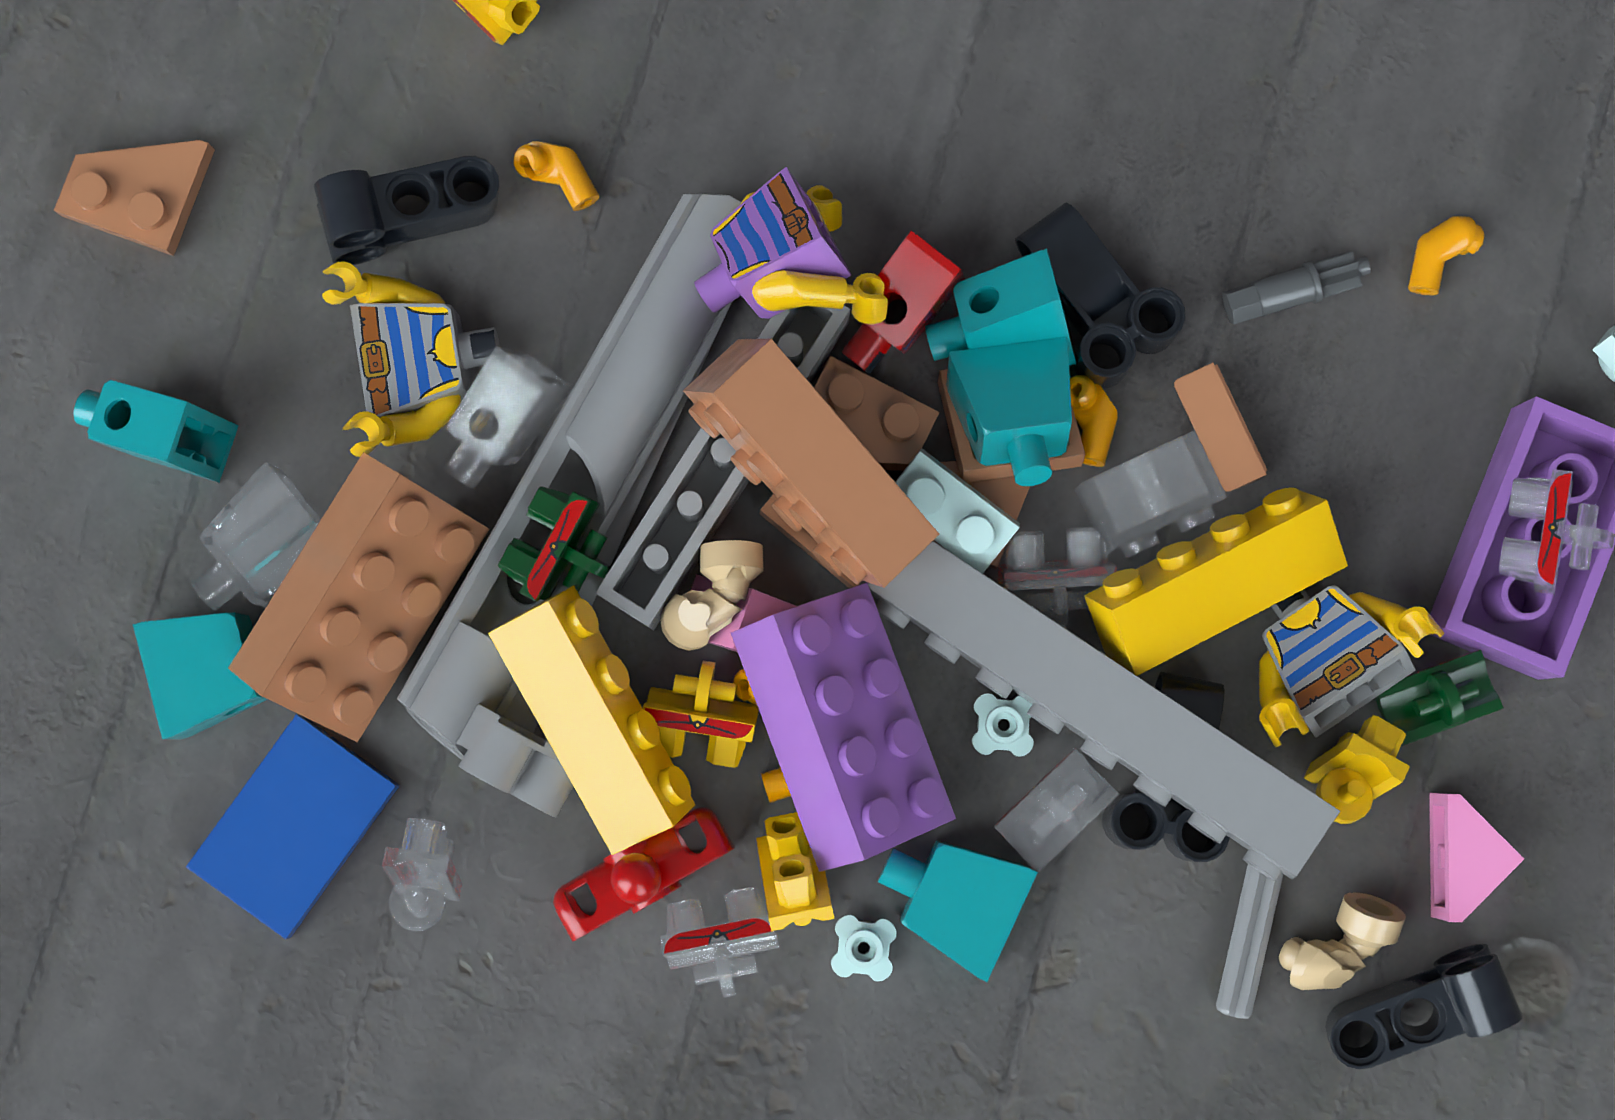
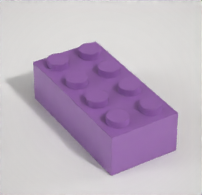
(1506, 615)
(843, 727)

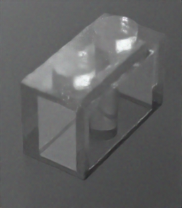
(1151, 494)

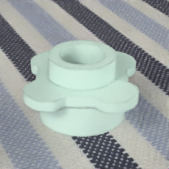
(991, 737)
(851, 934)

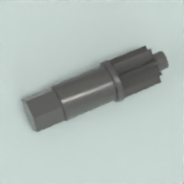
(1295, 287)

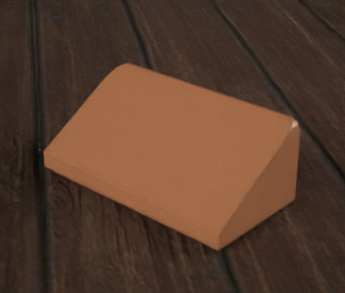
(1220, 427)

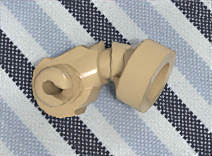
(697, 615)
(1327, 965)

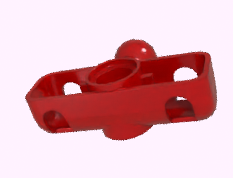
(640, 874)

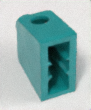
(1002, 308)
(1014, 404)
(157, 428)
(189, 671)
(960, 901)

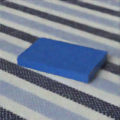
(292, 826)

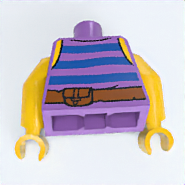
(783, 257)

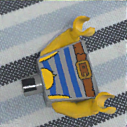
(408, 357)
(1334, 657)

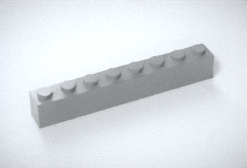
(1110, 709)

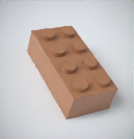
(809, 462)
(358, 599)

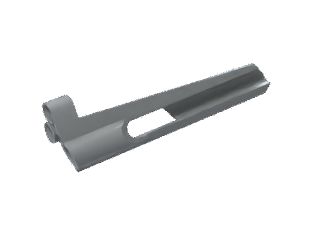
(619, 428)

